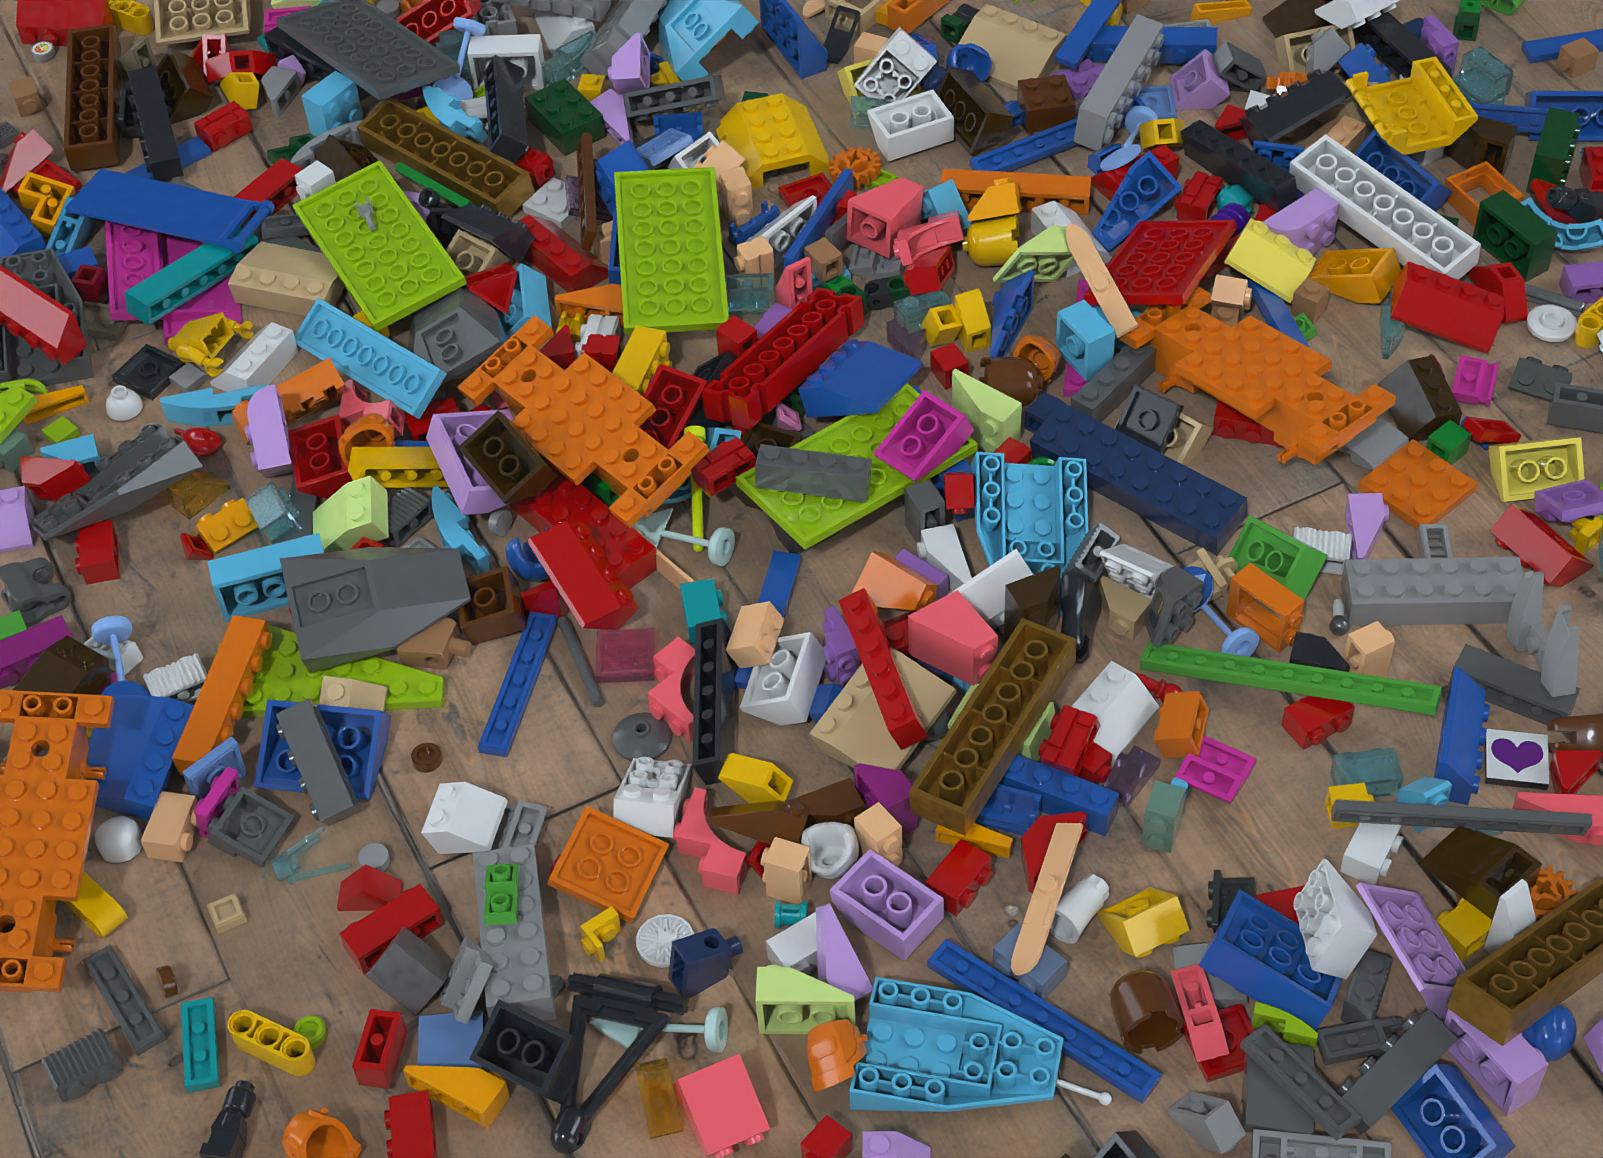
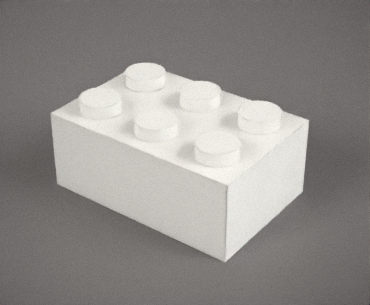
(518, 49)

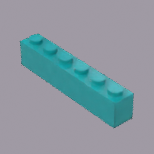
(183, 280)

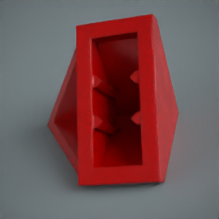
(210, 47)
(494, 285)
(544, 599)

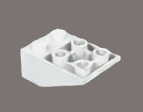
(895, 68)
(1134, 568)
(652, 795)
(1333, 922)

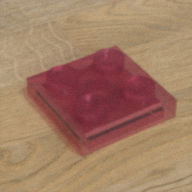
(625, 655)

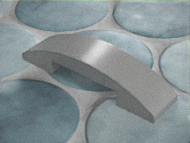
(308, 152)

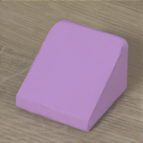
(293, 64)

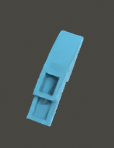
(450, 115)
(204, 406)
(455, 532)

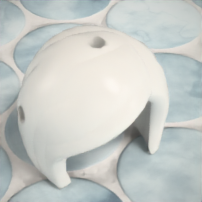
(831, 844)

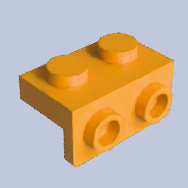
(226, 526)

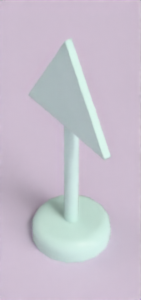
(719, 546)
(714, 1030)

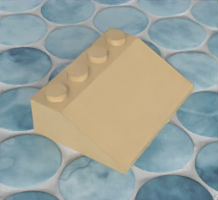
(190, 19)
(1015, 44)
(284, 279)
(854, 725)

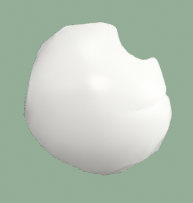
(118, 839)

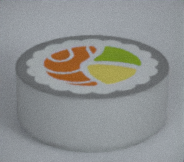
(43, 51)

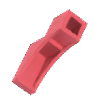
(920, 239)
(355, 405)
(674, 670)
(719, 864)

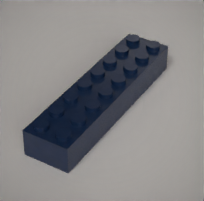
(1143, 479)

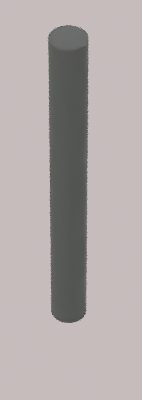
(580, 661)

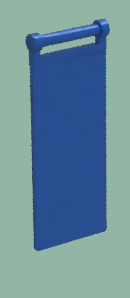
(169, 208)

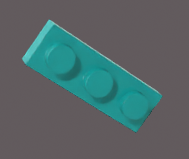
(200, 1045)

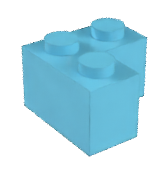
(944, 199)

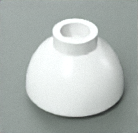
(123, 404)

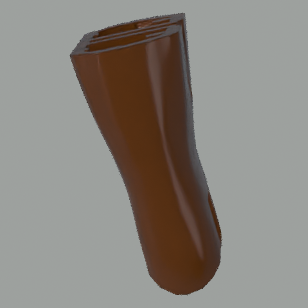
(1585, 733)

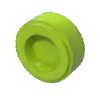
(312, 1029)

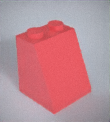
(881, 212)
(953, 638)
(722, 1107)

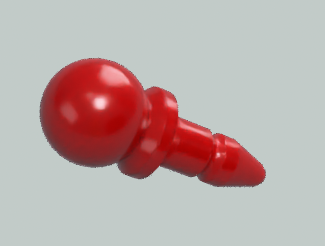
(1159, 689)

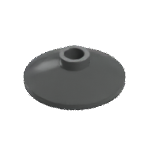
(650, 743)

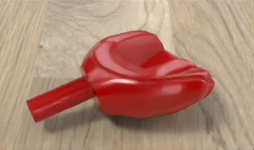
(200, 440)

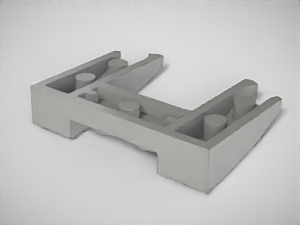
(1554, 650)
(1296, 1145)

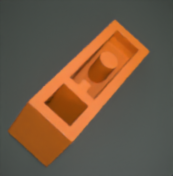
(597, 300)

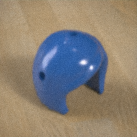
(970, 58)
(524, 561)
(1553, 1033)

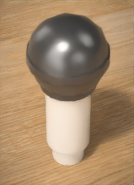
(1339, 624)

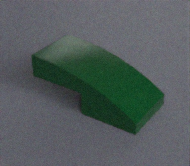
(288, 152)

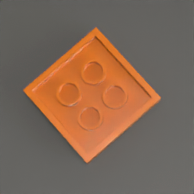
(1418, 485)
(608, 864)

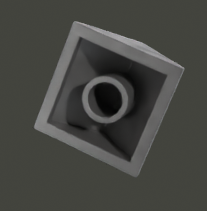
(409, 971)

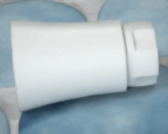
(1078, 908)

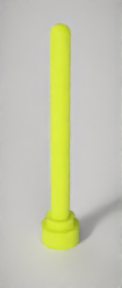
(696, 494)

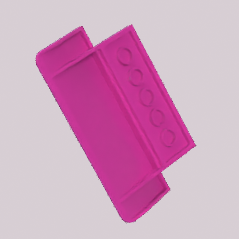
(140, 253)

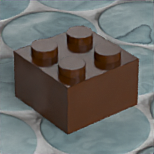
(1045, 102)
(493, 607)

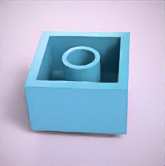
(332, 103)
(1084, 339)

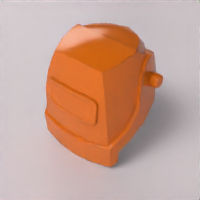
(1041, 352)
(366, 431)
(833, 1052)
(318, 1136)

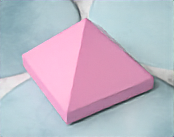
(787, 418)

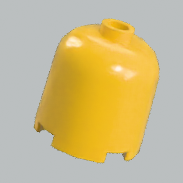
(992, 240)

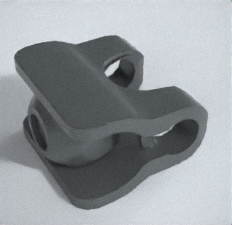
(26, 590)

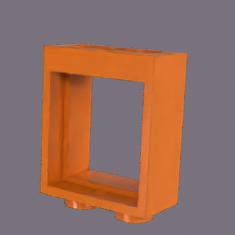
(1479, 175)
(1255, 584)

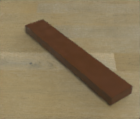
(586, 192)

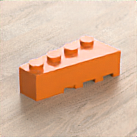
(300, 395)

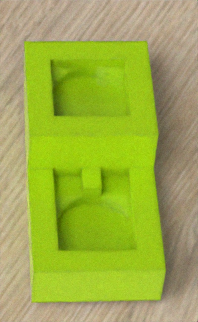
(1284, 1025)

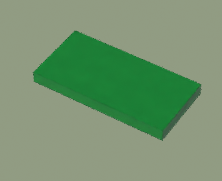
(424, 182)

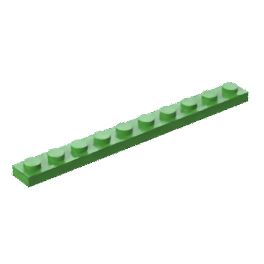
(1293, 678)

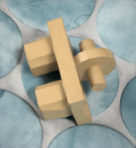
(1223, 569)

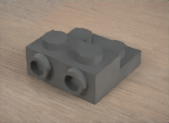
(249, 827)

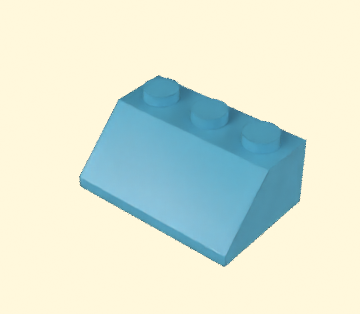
(527, 300)

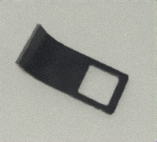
(837, 40)

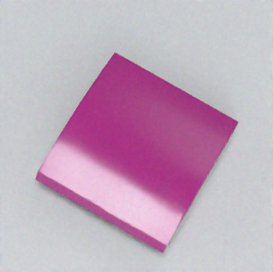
(1217, 770)

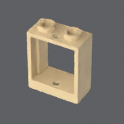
(866, 19)

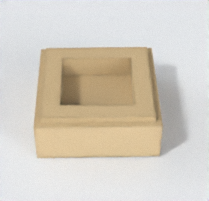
(226, 913)

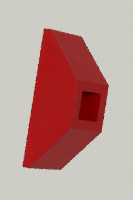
(239, 61)
(1506, 282)
(53, 477)
(1037, 840)

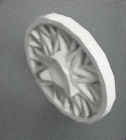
(1551, 323)
(656, 938)

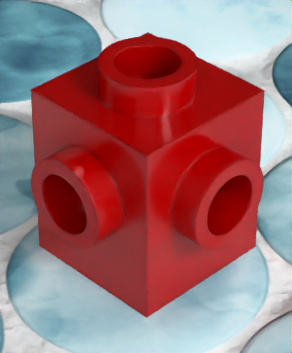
(538, 165)

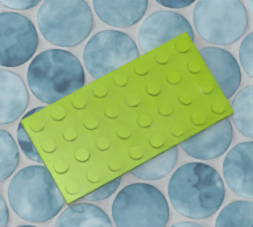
(670, 250)
(383, 269)
(813, 517)

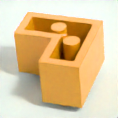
(45, 198)

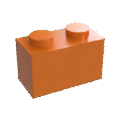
(1181, 724)

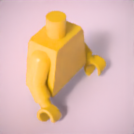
(204, 338)

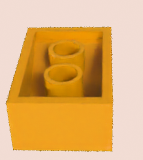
(1357, 273)

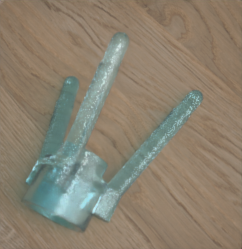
(287, 863)

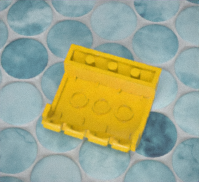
(1416, 110)
(773, 135)

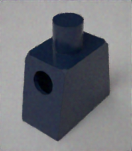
(701, 961)

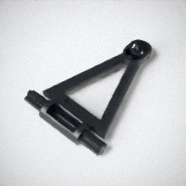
(621, 1002)

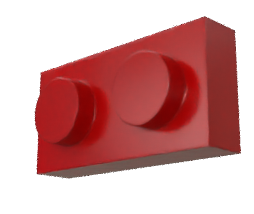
(1491, 430)

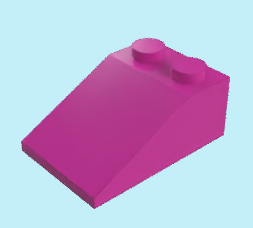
(924, 437)

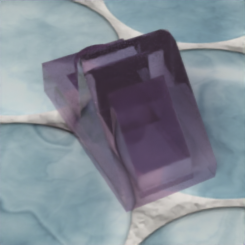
(903, 342)
(1131, 774)

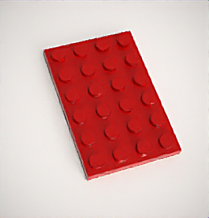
(1166, 260)

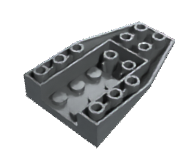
(455, 334)
(17, 357)
(121, 482)
(369, 599)

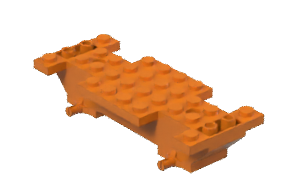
(1257, 375)
(585, 422)
(44, 827)

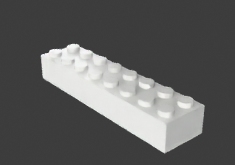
(1384, 210)

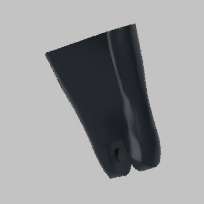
(1080, 609)

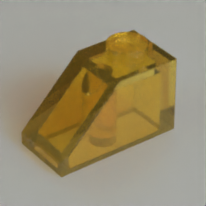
(196, 492)
(658, 1098)

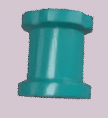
(789, 913)

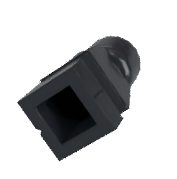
(1579, 203)
(230, 1129)

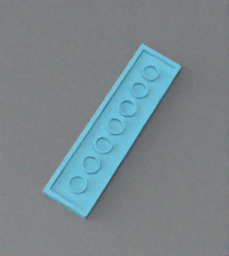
(369, 358)

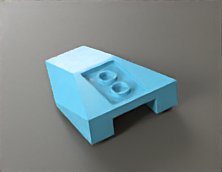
(693, 28)
(1030, 510)
(949, 1053)

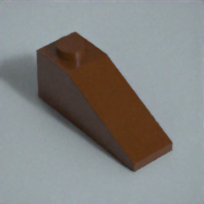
(832, 803)
(762, 820)

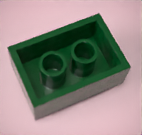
(564, 115)
(1555, 148)
(1514, 235)

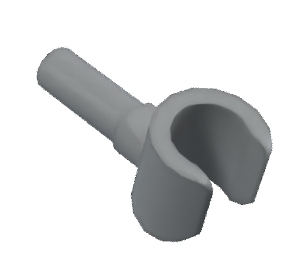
(366, 211)

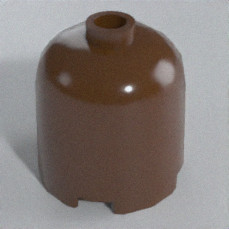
(1013, 377)
(1146, 1011)

